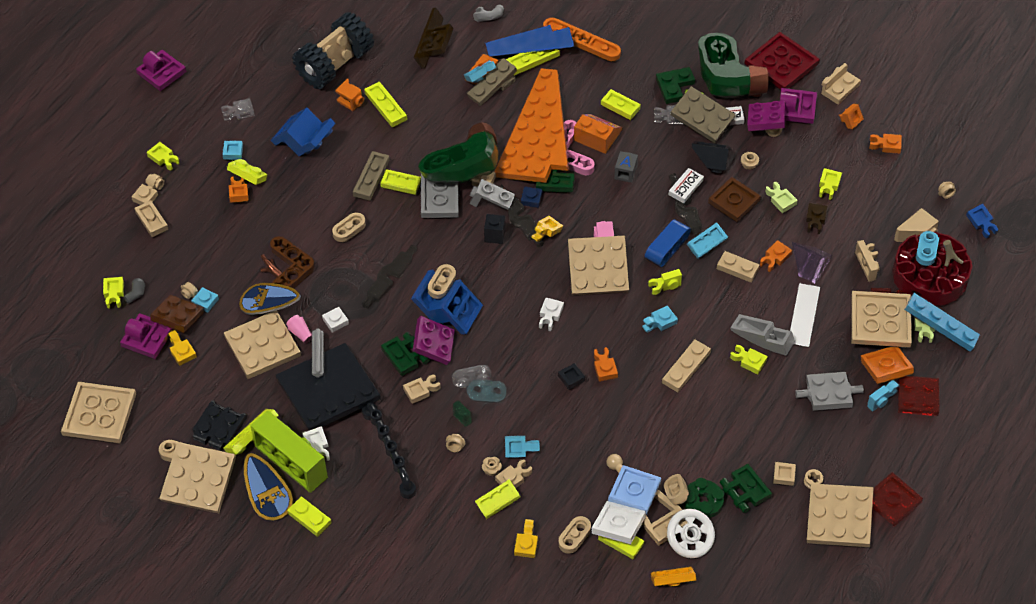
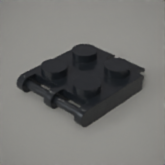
(218, 425)

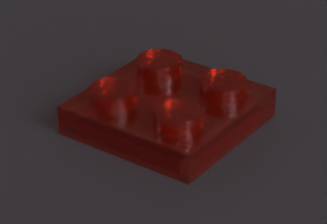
(918, 395)
(894, 499)

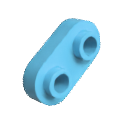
(927, 244)

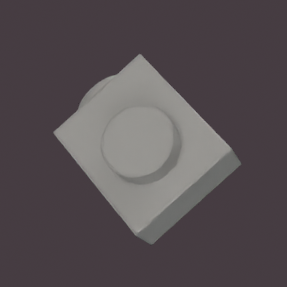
(491, 193)

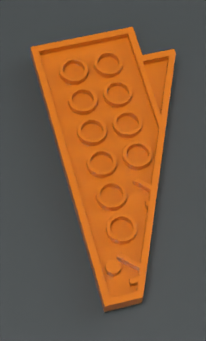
(538, 136)

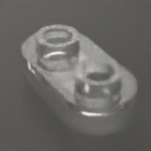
(462, 377)

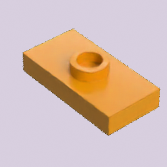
(673, 577)

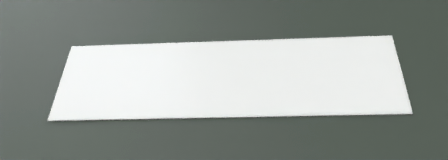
(804, 314)

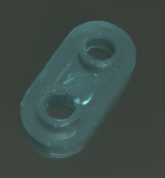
(487, 392)

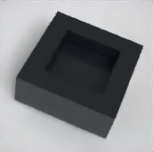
(571, 376)

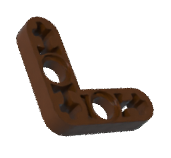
(295, 263)

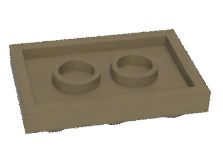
(702, 114)

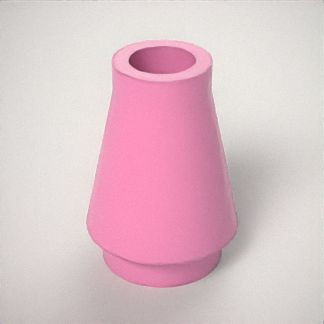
(299, 328)

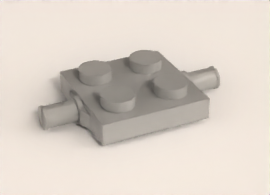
(829, 391)

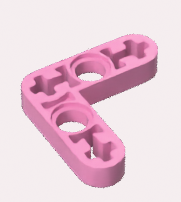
(580, 160)

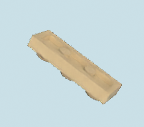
(686, 365)

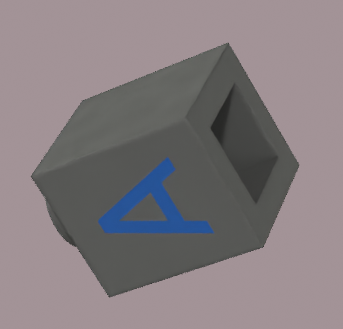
(626, 166)

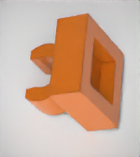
(852, 116)

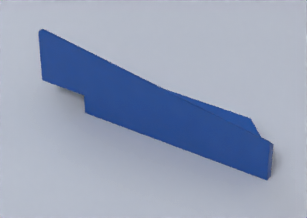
(531, 41)

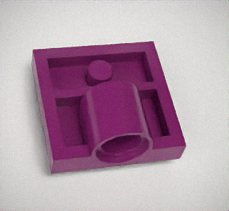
(160, 69)
(799, 105)
(766, 115)
(145, 336)
(433, 340)

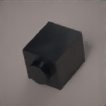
(494, 229)

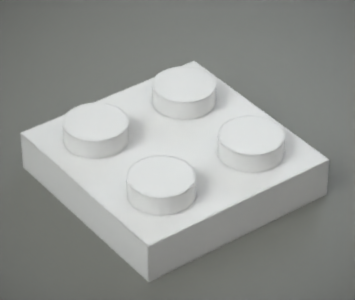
(618, 522)

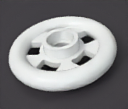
(706, 528)

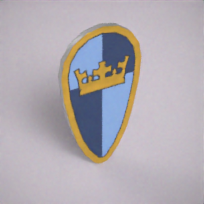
(267, 298)
(266, 489)

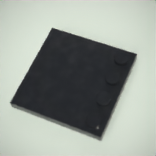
(331, 396)

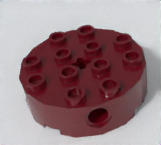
(934, 282)

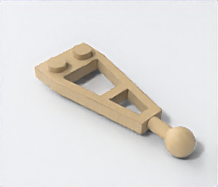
(657, 529)

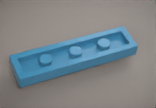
(942, 322)

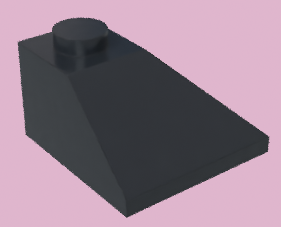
(712, 155)

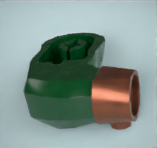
(723, 71)
(464, 160)

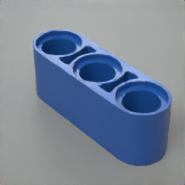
(667, 242)

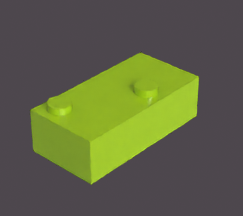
(289, 451)

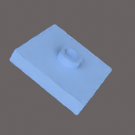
(634, 488)

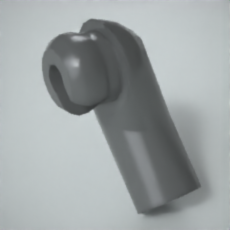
(137, 290)

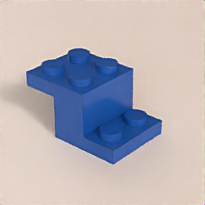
(303, 132)
(457, 306)

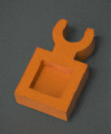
(889, 143)
(238, 190)
(777, 253)
(604, 366)

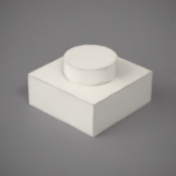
(335, 319)

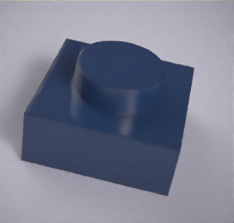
(531, 197)

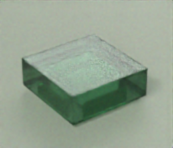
(462, 413)

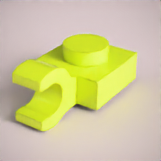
(668, 280)

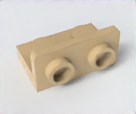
(839, 84)

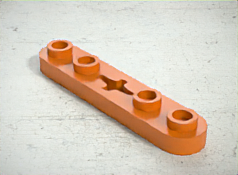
(591, 44)

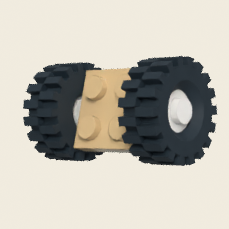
(320, 61)

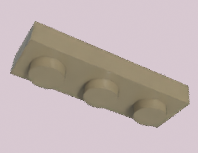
(492, 82)
(371, 175)

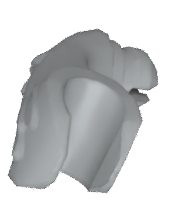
(482, 15)

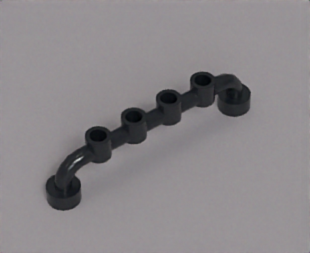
(372, 413)

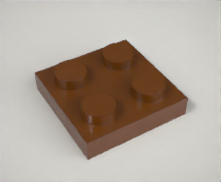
(734, 199)
(177, 313)

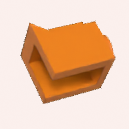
(350, 96)

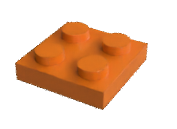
(887, 364)

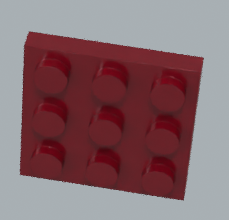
(784, 60)

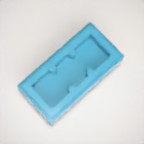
(707, 240)

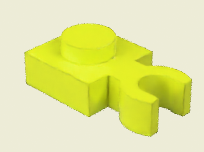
(162, 154)
(829, 182)
(112, 290)
(749, 360)

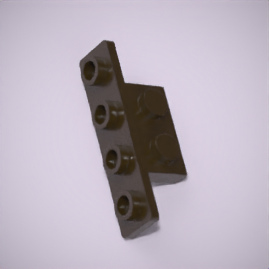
(434, 38)

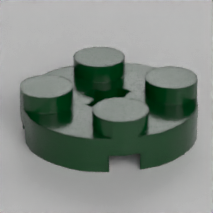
(705, 488)

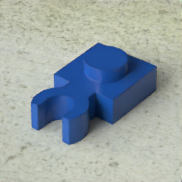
(981, 218)

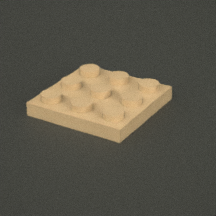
(598, 265)
(880, 319)
(262, 344)
(98, 412)
(197, 477)
(840, 515)

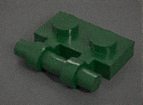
(400, 356)
(750, 484)

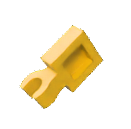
(547, 226)
(181, 350)
(526, 543)

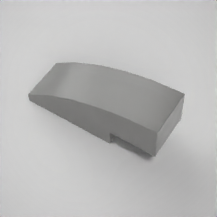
(763, 334)

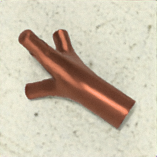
(270, 267)

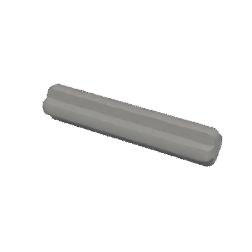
(317, 353)

